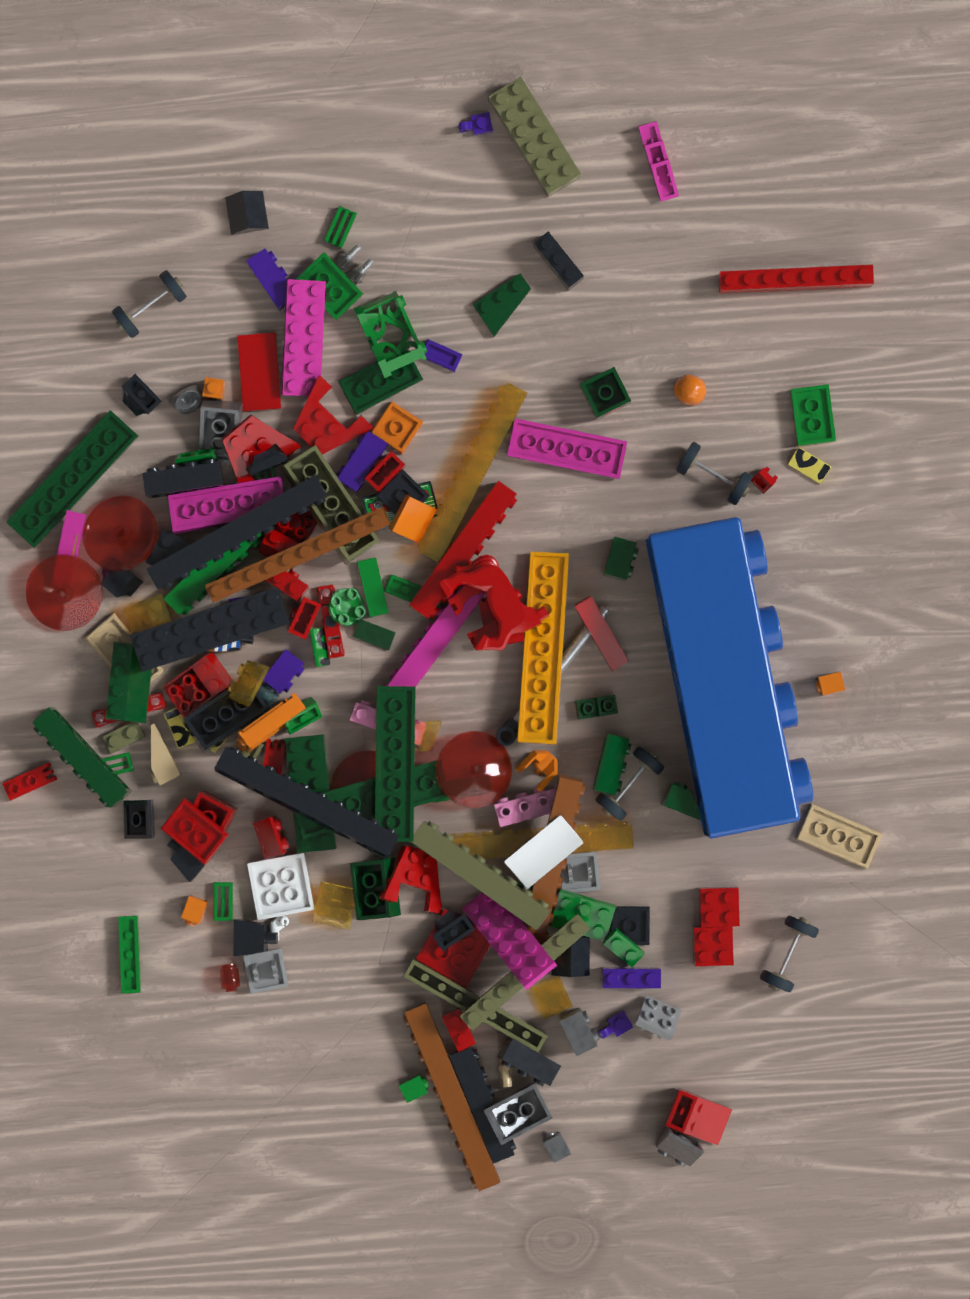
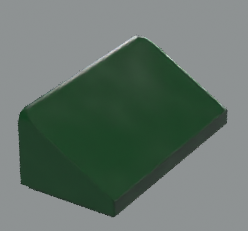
(374, 634)

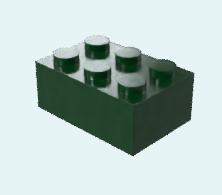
(368, 882)

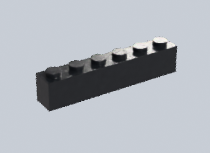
(479, 1098)

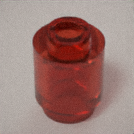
(229, 977)

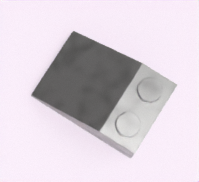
(216, 421)
(518, 1113)
(679, 1146)

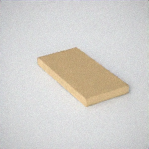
(113, 631)
(839, 836)

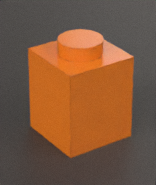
(214, 388)
(829, 684)
(194, 910)

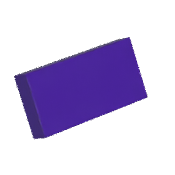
(442, 355)

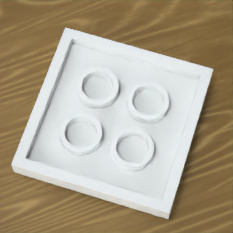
(280, 886)

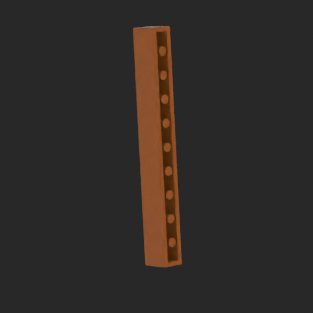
(298, 554)
(566, 805)
(452, 1096)

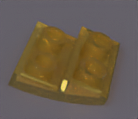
(334, 906)

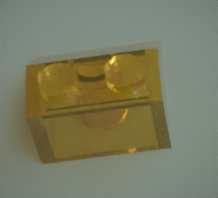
(147, 614)
(248, 683)

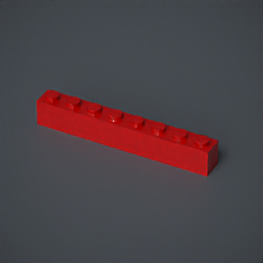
(796, 279)
(465, 547)

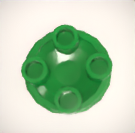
(346, 606)

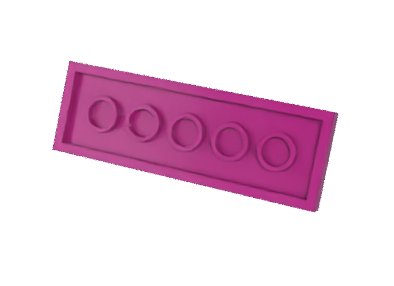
(303, 336)
(567, 448)
(220, 504)
(510, 940)

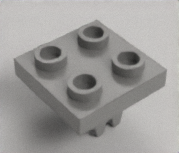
(581, 873)
(266, 971)
(658, 1018)

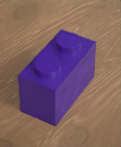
(284, 671)

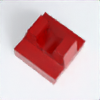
(764, 480)

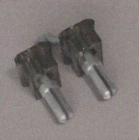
(344, 260)

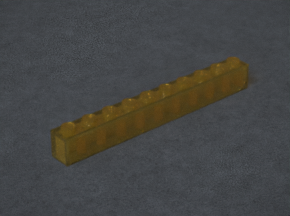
(473, 472)
(507, 843)

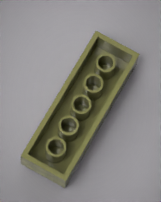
(534, 137)
(337, 508)

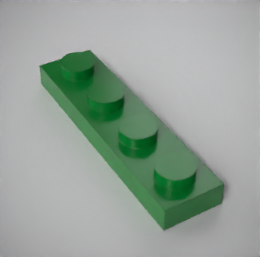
(129, 954)

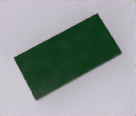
(369, 387)

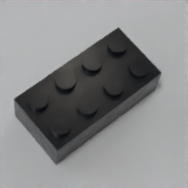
(182, 479)
(221, 719)

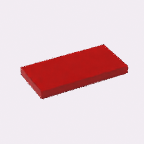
(259, 372)

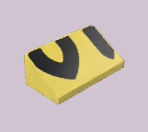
(809, 465)
(181, 736)

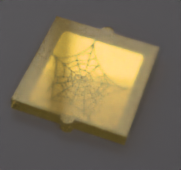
(430, 735)
(551, 997)

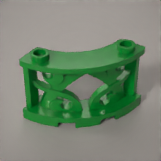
(390, 361)

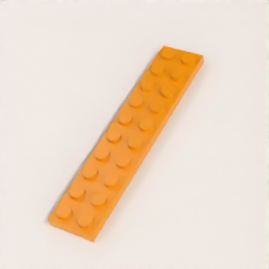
(544, 649)

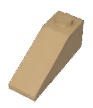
(162, 760)

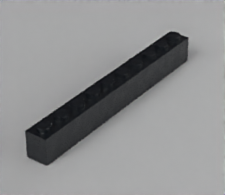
(236, 532)
(306, 802)

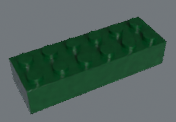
(81, 757)
(310, 766)

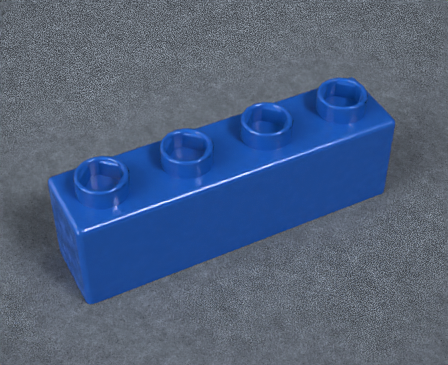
(725, 677)

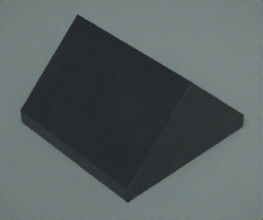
(246, 212)
(139, 819)
(574, 960)

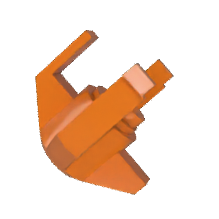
(543, 763)

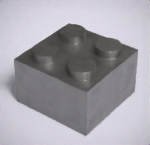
(578, 1031)

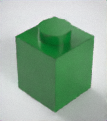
(414, 1088)

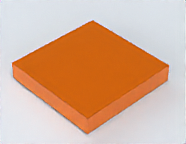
(397, 427)
(412, 519)

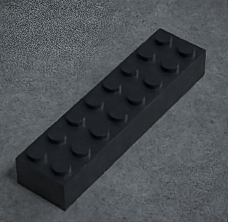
(209, 629)

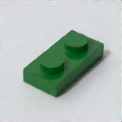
(624, 947)

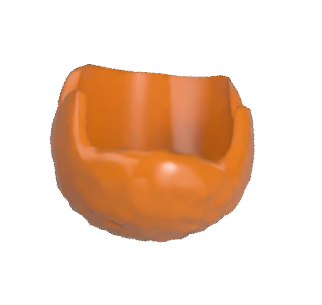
(690, 390)

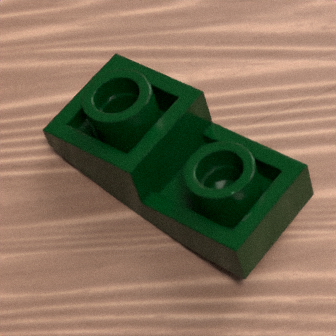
(596, 707)

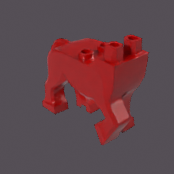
(502, 600)

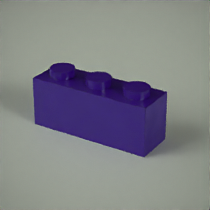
(270, 276)
(361, 461)
(631, 977)

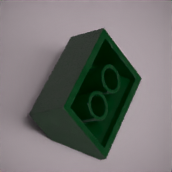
(612, 764)
(681, 800)

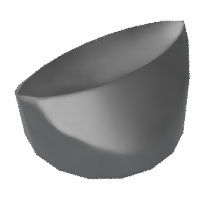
(187, 400)

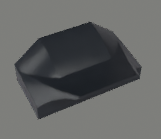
(139, 396)
(267, 461)
(120, 582)
(451, 929)

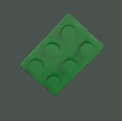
(339, 289)
(813, 415)
(593, 912)

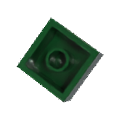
(605, 393)
(620, 559)

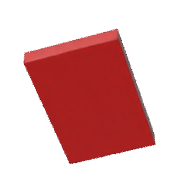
(194, 831)

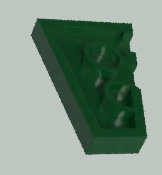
(502, 302)

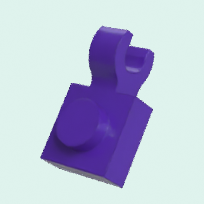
(479, 124)
(618, 1024)

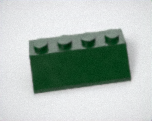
(127, 686)

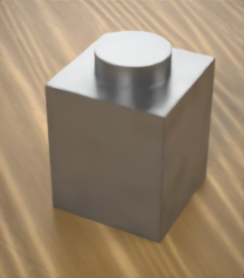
(556, 1146)

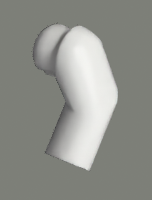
(279, 923)

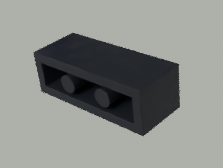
(558, 261)
(528, 1062)

